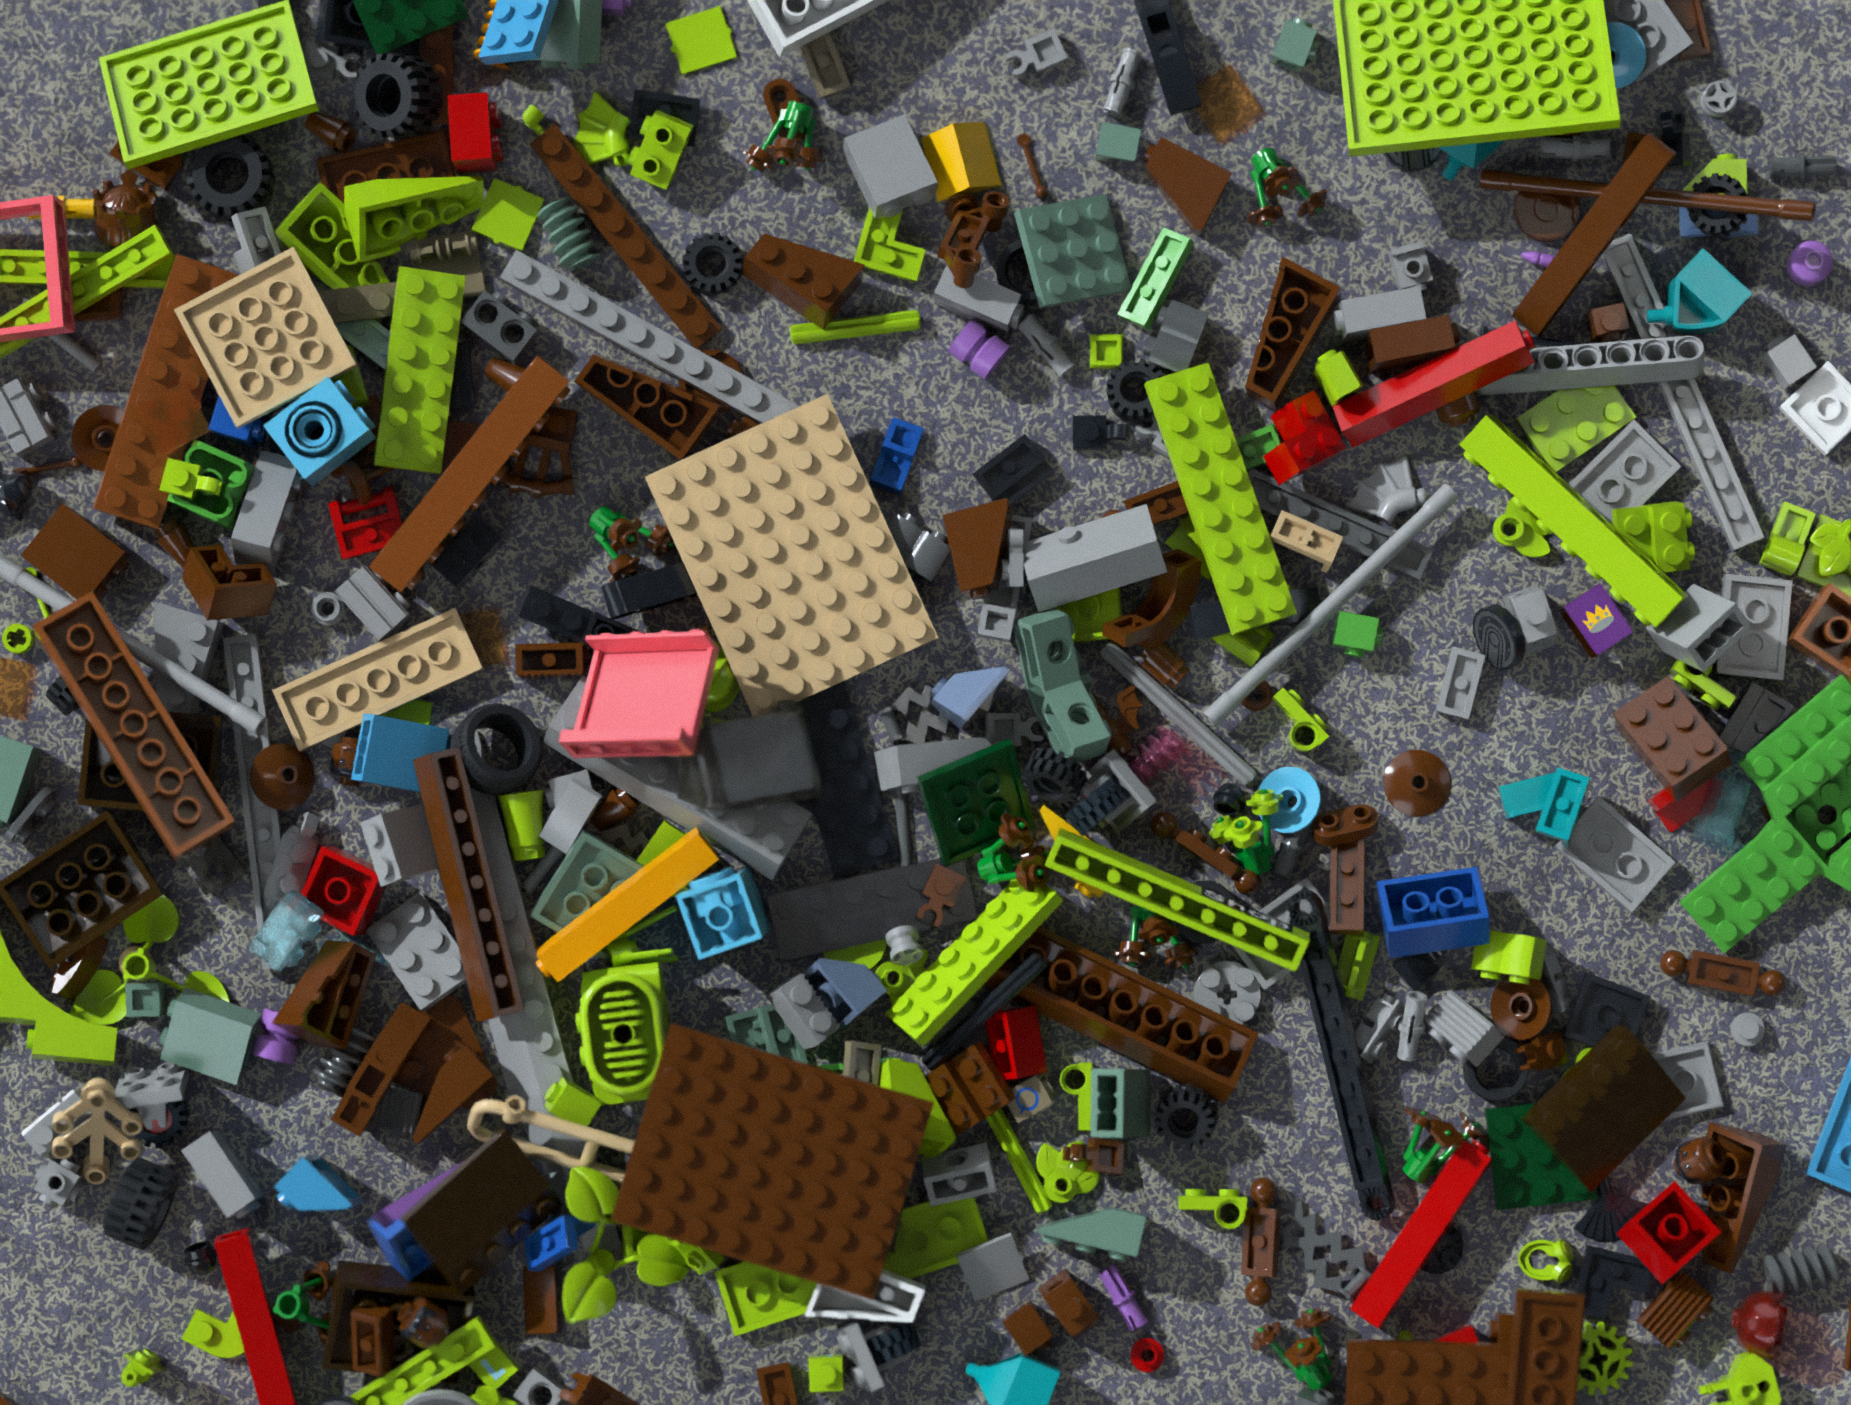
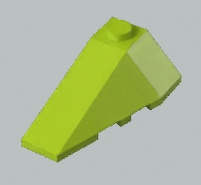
(395, 211)

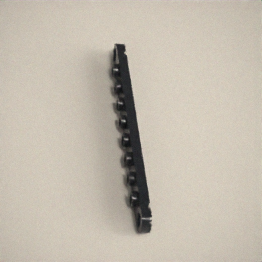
(1342, 1058)

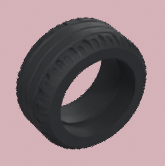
(518, 730)

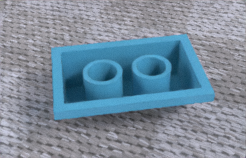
(315, 1186)

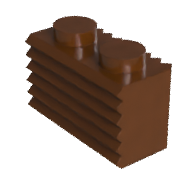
(550, 660)
(1676, 1310)

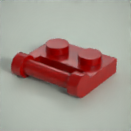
(366, 534)

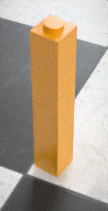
(626, 905)

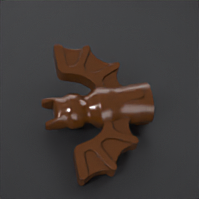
(1129, 707)

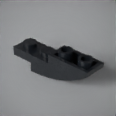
(1168, 55)
(566, 617)

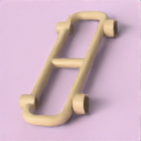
(514, 1111)

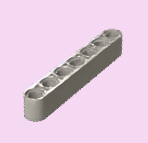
(1605, 366)

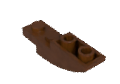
(380, 1068)

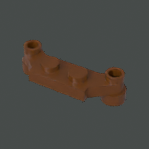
(966, 234)

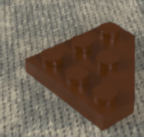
(446, 1029)

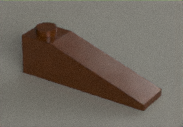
(1740, 1191)

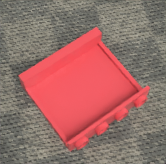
(643, 695)

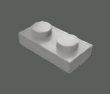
(1460, 683)

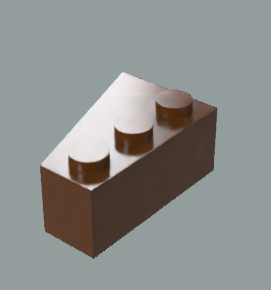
(803, 277)
(328, 995)

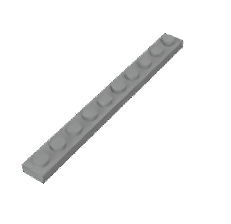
(644, 339)
(1685, 401)
(261, 821)

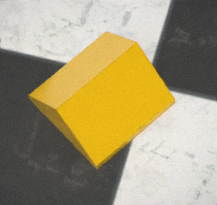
(961, 159)

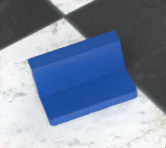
(554, 1242)
(399, 1248)

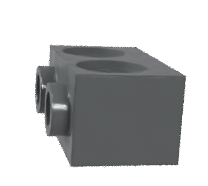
(496, 332)

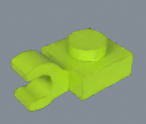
(185, 479)

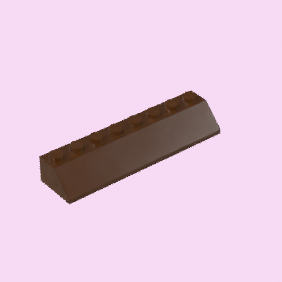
(1132, 1014)

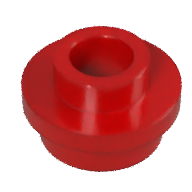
(1139, 1346)

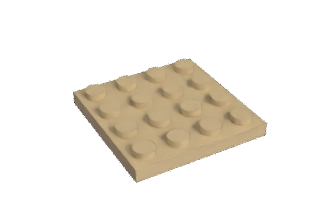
(265, 337)

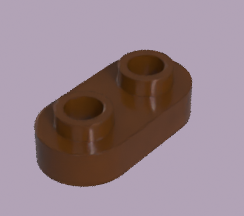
(774, 107)
(1345, 825)

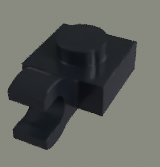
(1674, 138)
(1092, 432)
(1417, 968)

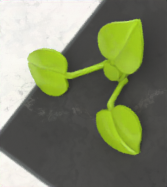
(105, 995)
(586, 1288)

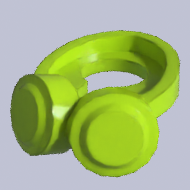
(1559, 1249)

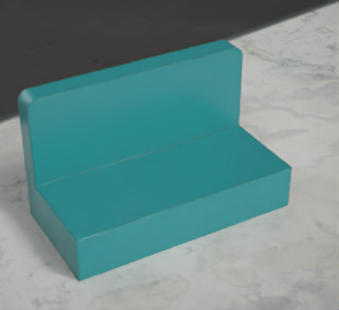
(1525, 795)
(1563, 805)

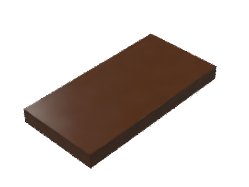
(405, 158)
(1545, 1347)

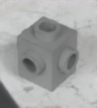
(71, 1180)

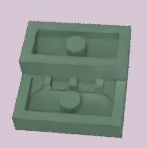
(764, 1030)

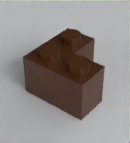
(226, 588)

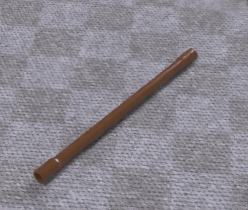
(1785, 208)

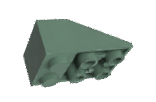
(1105, 1228)

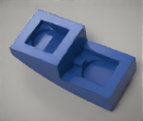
(896, 456)

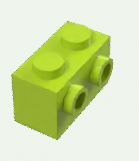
(660, 150)

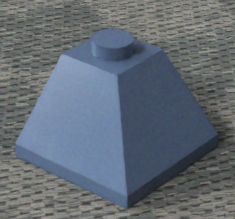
(965, 693)
(844, 988)

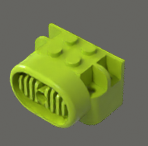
(618, 997)

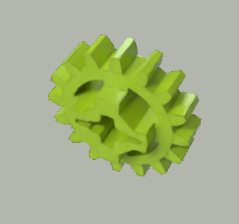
(1610, 1355)

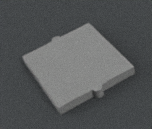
(992, 1266)

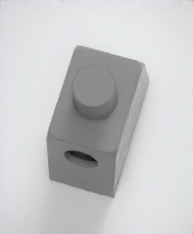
(1533, 618)

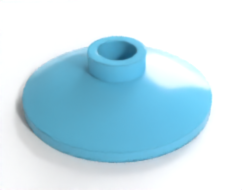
(1629, 53)
(1291, 783)

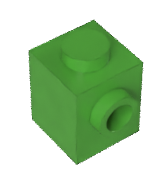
(1356, 634)

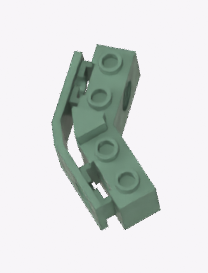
(1059, 687)

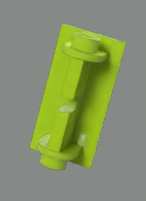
(1356, 963)
(140, 1367)

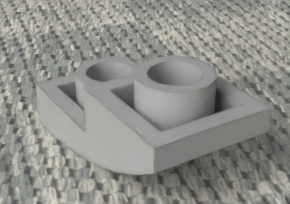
(570, 815)

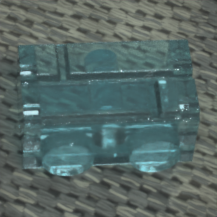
(1721, 810)
(287, 930)

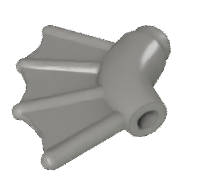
(1388, 491)

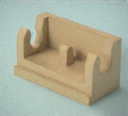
(1306, 539)

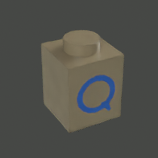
(1031, 1097)

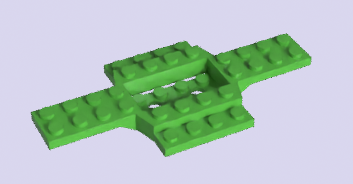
(1797, 773)

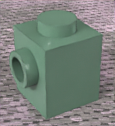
(1295, 45)

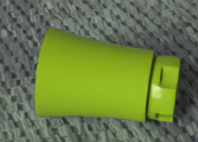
(524, 823)

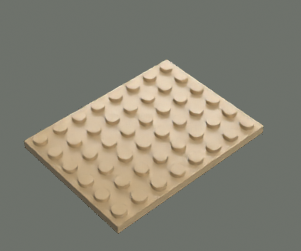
(791, 556)

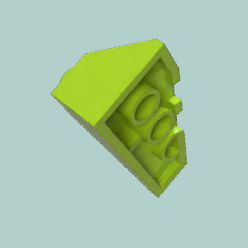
(324, 242)

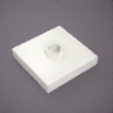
(1822, 408)

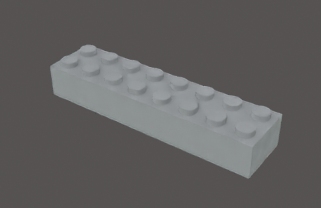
(754, 835)

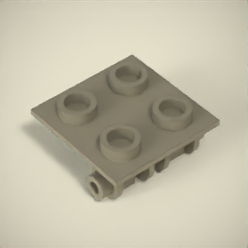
(454, 255)

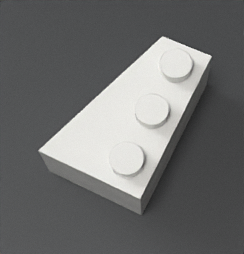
(894, 1300)

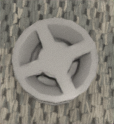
(1720, 93)
(904, 945)

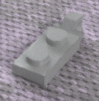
(293, 858)

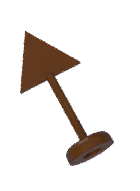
(456, 438)

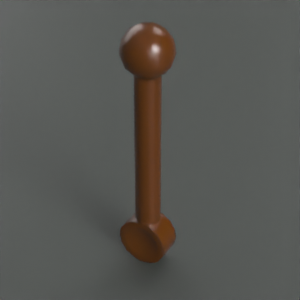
(1023, 141)
(74, 462)

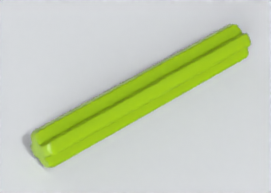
(856, 327)
(1019, 1161)

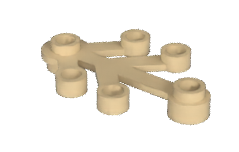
(97, 1096)

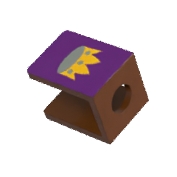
(1595, 621)

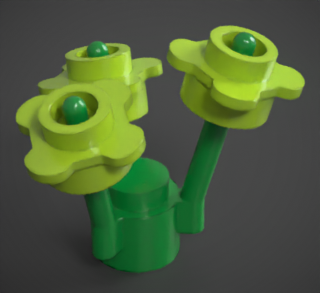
(1244, 834)

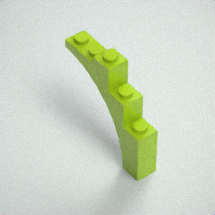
(56, 1033)

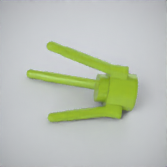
(625, 951)

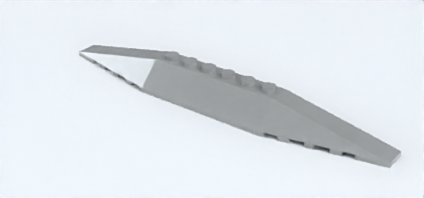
(531, 1039)

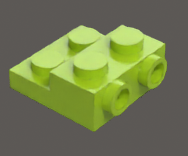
(1658, 533)

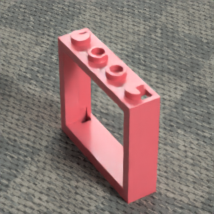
(57, 266)

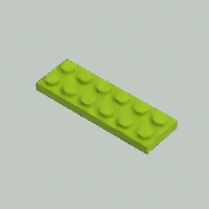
(419, 370)
(971, 960)

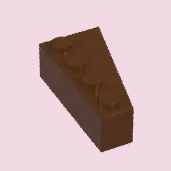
(1289, 330)
(656, 407)

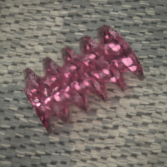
(1157, 755)

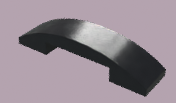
(1210, 621)

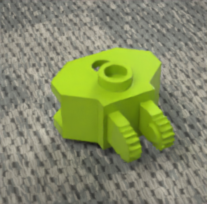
(1743, 1381)

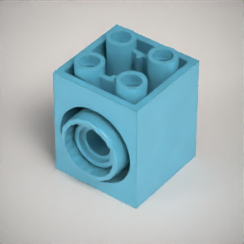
(321, 407)
(723, 911)

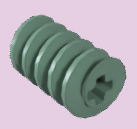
(567, 235)

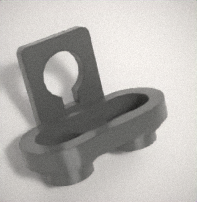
(39, 805)

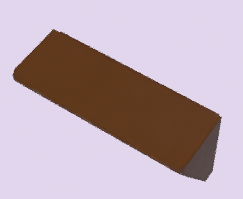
(541, 1301)
(373, 1340)

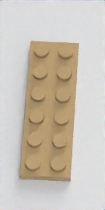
(377, 679)

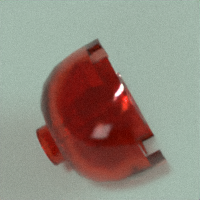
(1760, 1323)

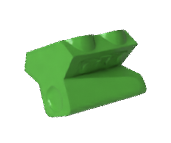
(230, 471)

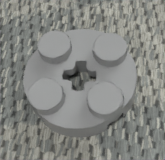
(1240, 980)

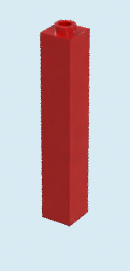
(1435, 383)
(1422, 1234)
(255, 1318)

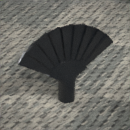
(1608, 1213)

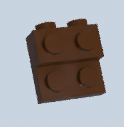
(969, 1088)

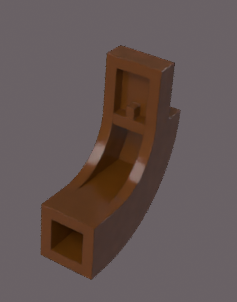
(1163, 607)

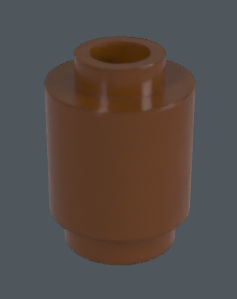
(1164, 665)

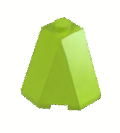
(909, 1079)

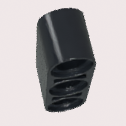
(648, 591)

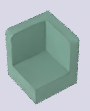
(1117, 142)
(146, 999)

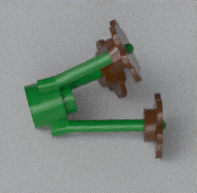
(1423, 1163)

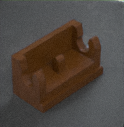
(593, 1391)

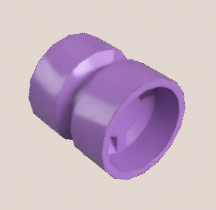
(979, 349)
(275, 1042)

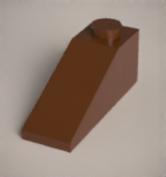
(454, 1085)

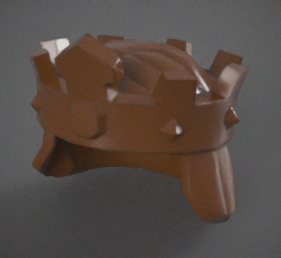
(123, 209)

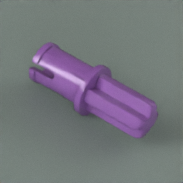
(1122, 1297)

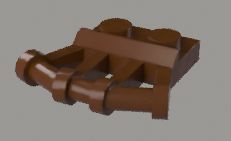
(553, 436)

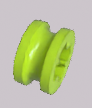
(16, 628)

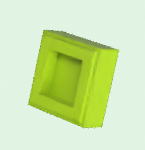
(1106, 351)

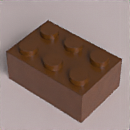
(1672, 738)

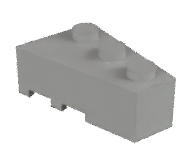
(266, 511)
(188, 642)
(901, 764)

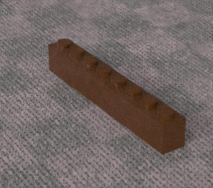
(468, 884)

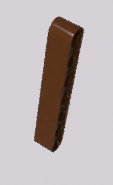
(1594, 234)

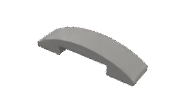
(1000, 607)

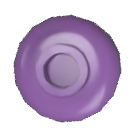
(1809, 263)

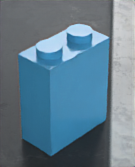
(388, 750)

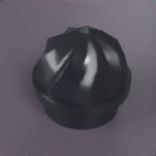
(1229, 800)
(200, 1258)

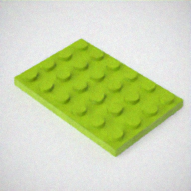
(208, 84)

